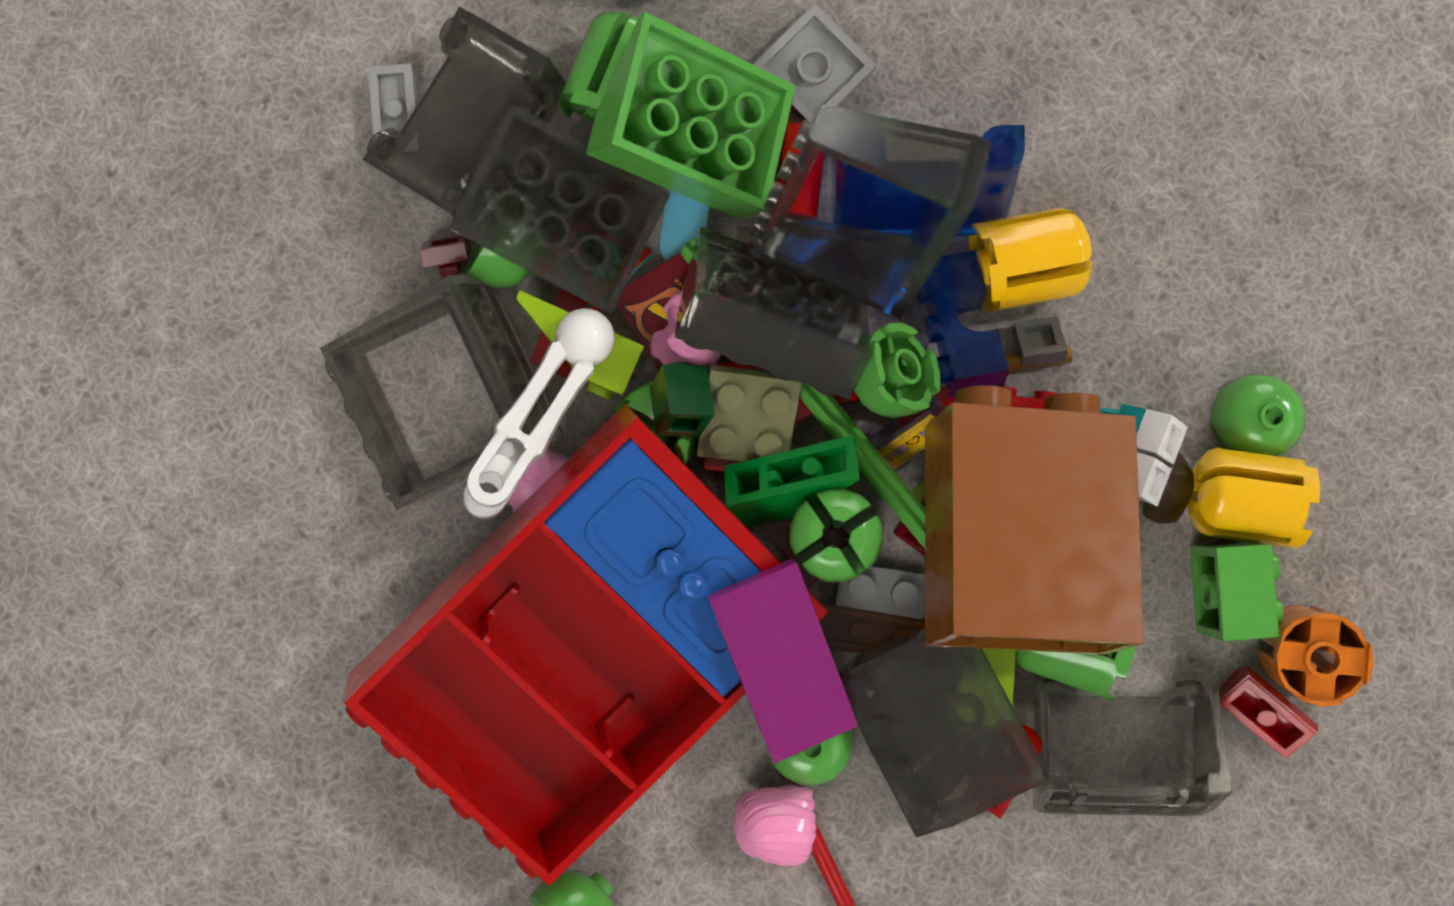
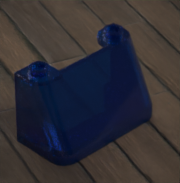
(882, 206)

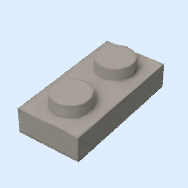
(392, 95)
(884, 592)

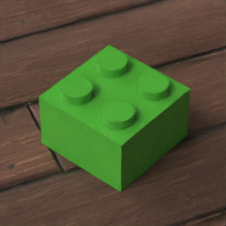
(1235, 590)

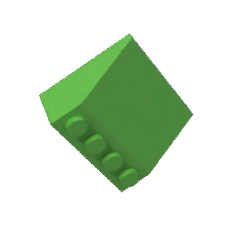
(693, 119)

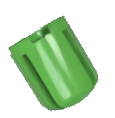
(595, 64)
(841, 510)
(1083, 671)

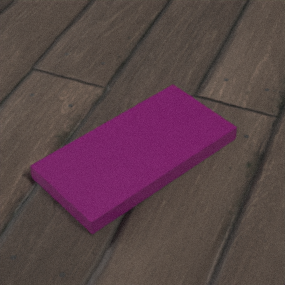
(782, 660)

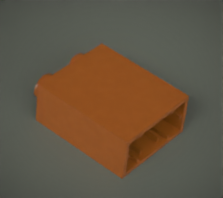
(1032, 525)

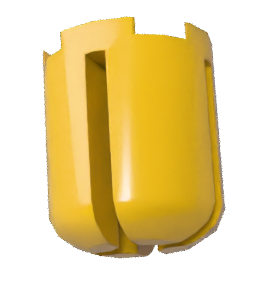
(1032, 258)
(1253, 497)

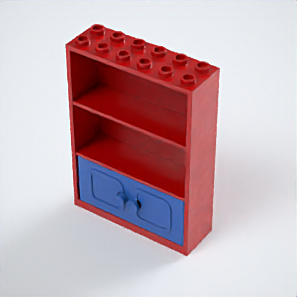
(568, 650)

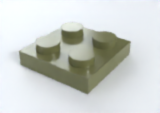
(751, 414)

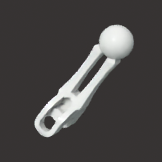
(581, 339)

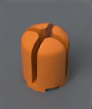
(1317, 676)

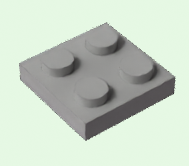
(818, 61)

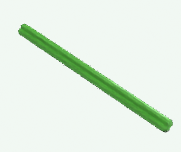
(870, 461)

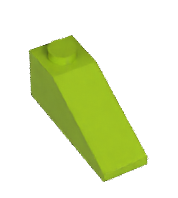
(610, 375)

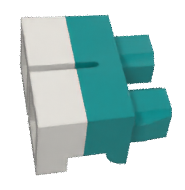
(1156, 436)

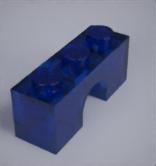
(964, 355)

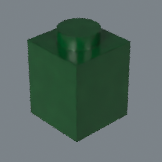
(681, 399)

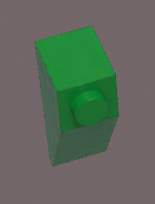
(777, 484)

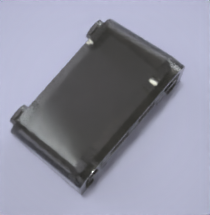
(458, 109)
(1131, 752)

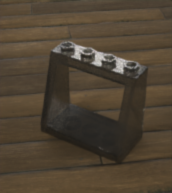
(866, 263)
(494, 353)

